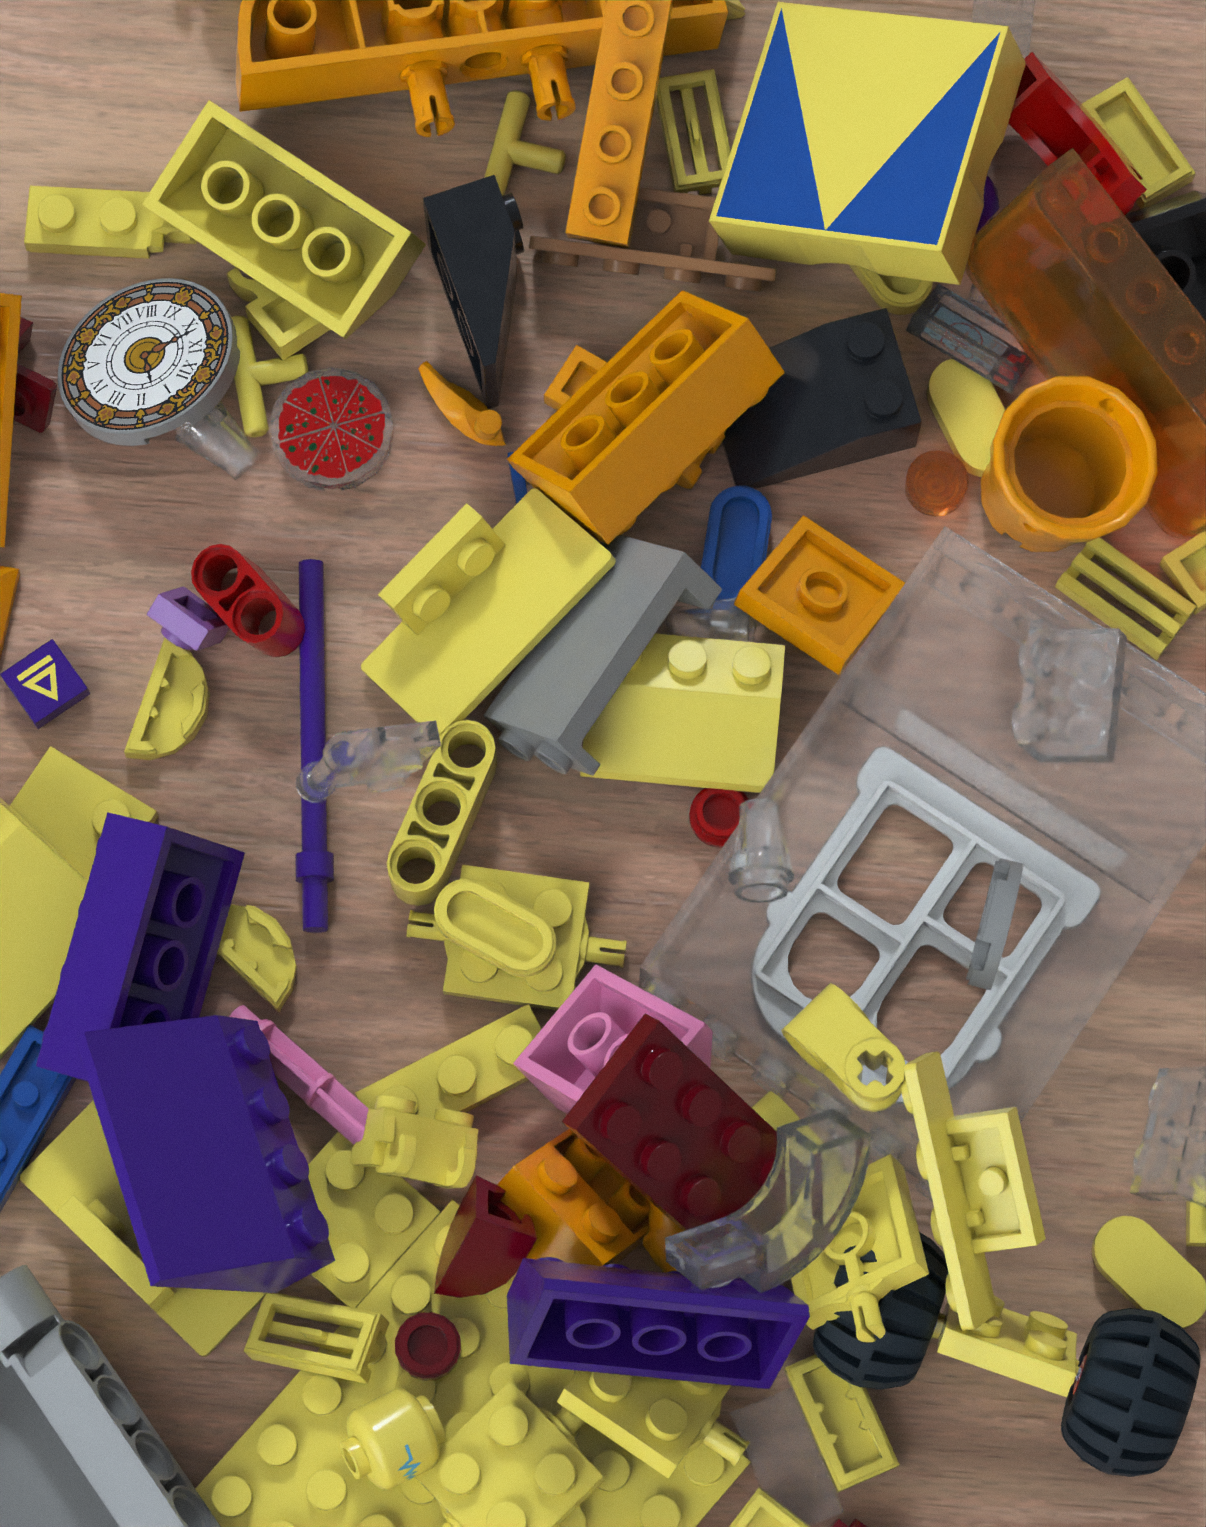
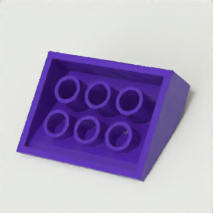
(206, 1154)

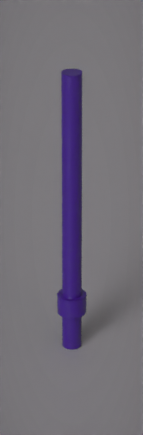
(314, 864)

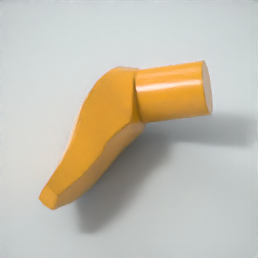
(463, 408)

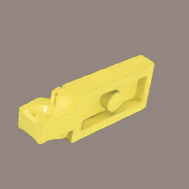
(95, 223)

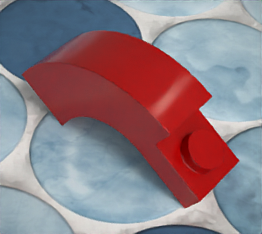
(1056, 121)

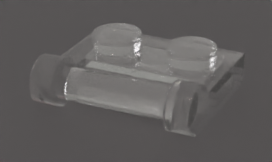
(371, 757)

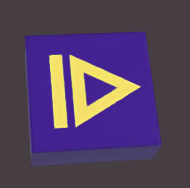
(45, 683)

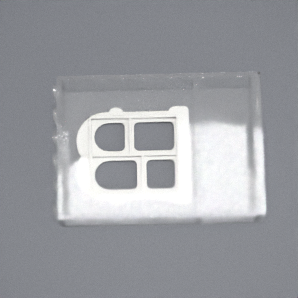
(930, 730)

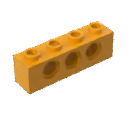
(618, 121)

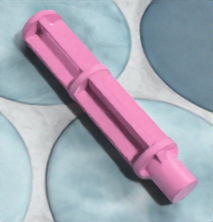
(311, 1081)

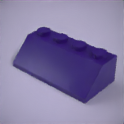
(140, 935)
(649, 1324)

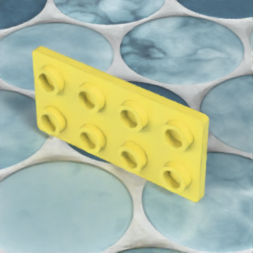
(480, 605)
(83, 1191)

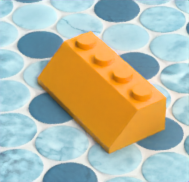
(648, 414)

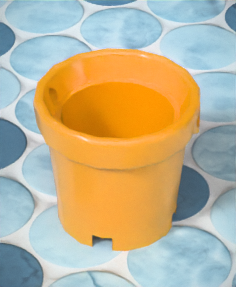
(1068, 464)

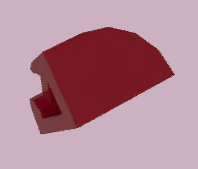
(483, 1243)

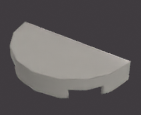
(994, 923)

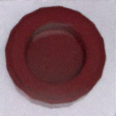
(428, 1346)

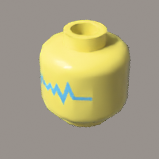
(392, 1438)

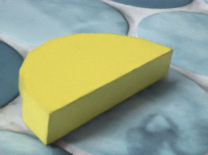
(171, 707)
(259, 953)

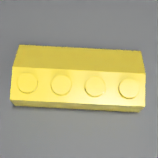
(283, 222)

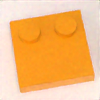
(819, 594)

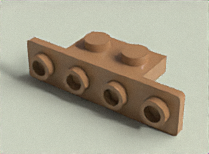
(666, 232)

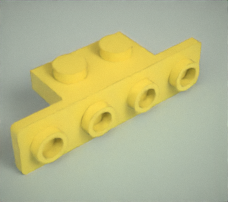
(976, 1184)

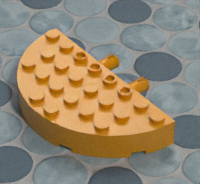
(367, 47)

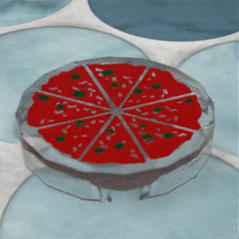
(331, 429)

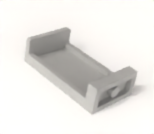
(591, 650)

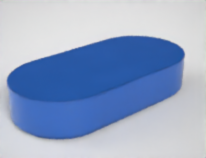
(736, 538)

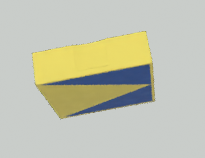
(868, 141)

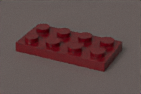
(674, 1128)

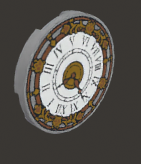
(148, 361)

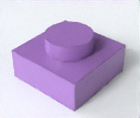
(187, 620)

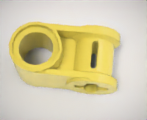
(838, 1041)

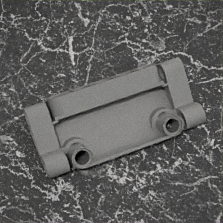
(73, 1432)

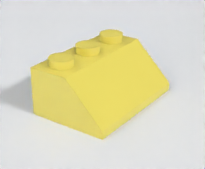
(693, 715)

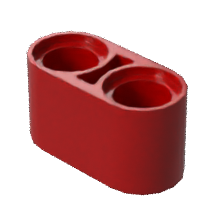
(247, 600)

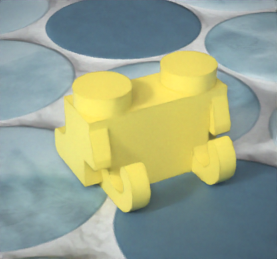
(417, 1146)

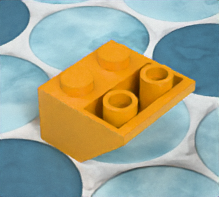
(576, 1204)

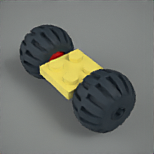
(1121, 1395)

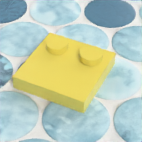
(71, 806)

